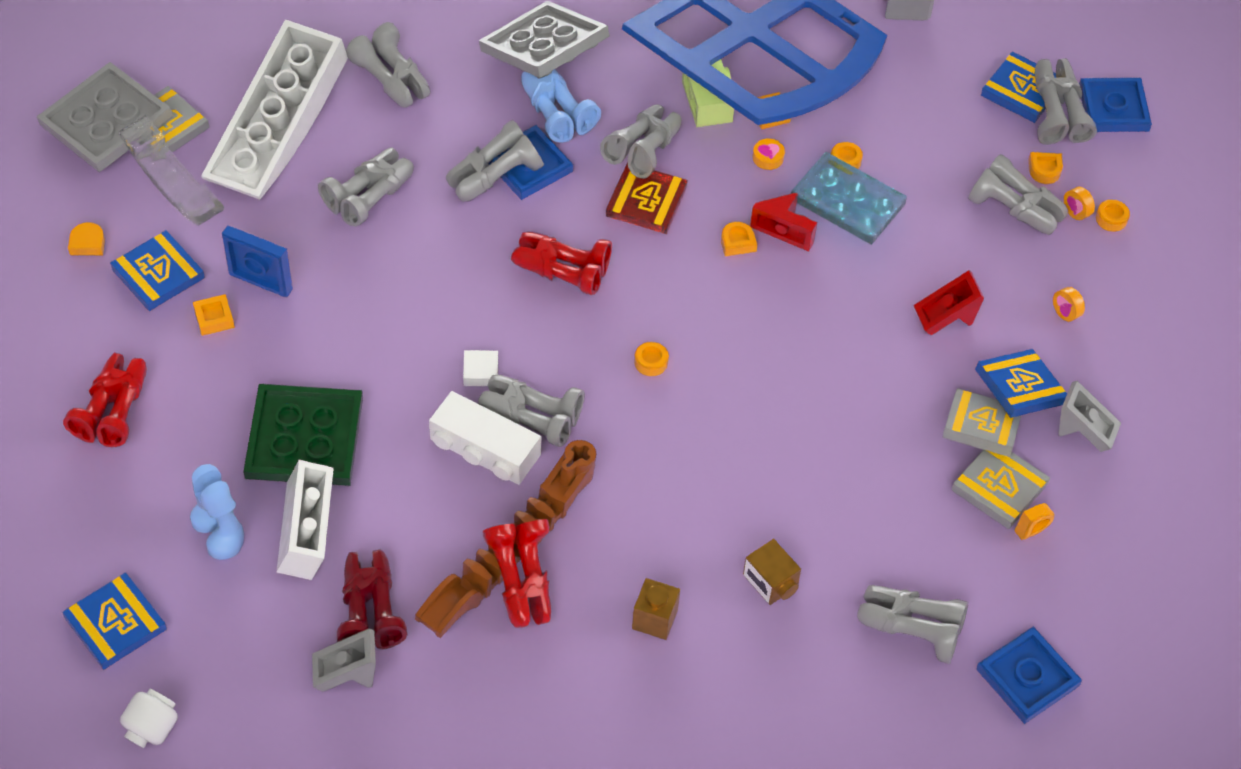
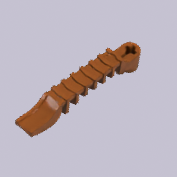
(479, 577)

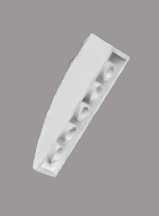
(277, 109)

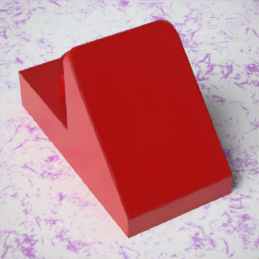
(779, 220)
(951, 302)

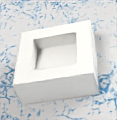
(479, 367)

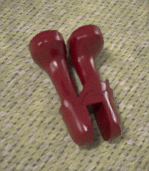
(362, 586)

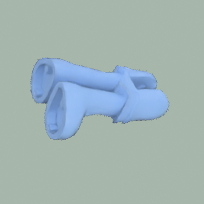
(560, 124)
(215, 513)

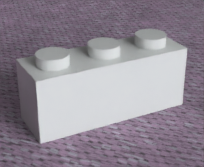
(485, 438)
(305, 520)

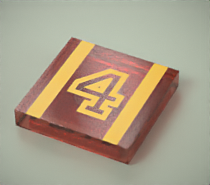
(647, 201)

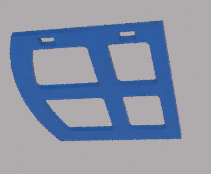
(755, 28)

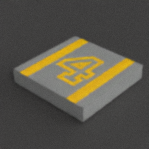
(184, 123)
(981, 423)
(1000, 485)

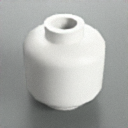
(148, 718)

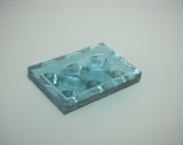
(849, 198)

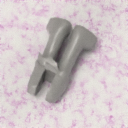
(385, 43)
(1056, 92)
(642, 153)
(474, 173)
(380, 175)
(1035, 207)
(510, 396)
(892, 612)

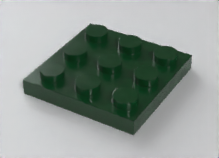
(304, 426)

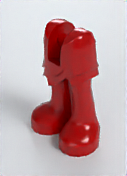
(540, 255)
(109, 386)
(535, 584)

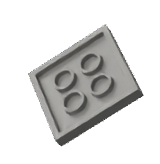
(544, 39)
(97, 110)

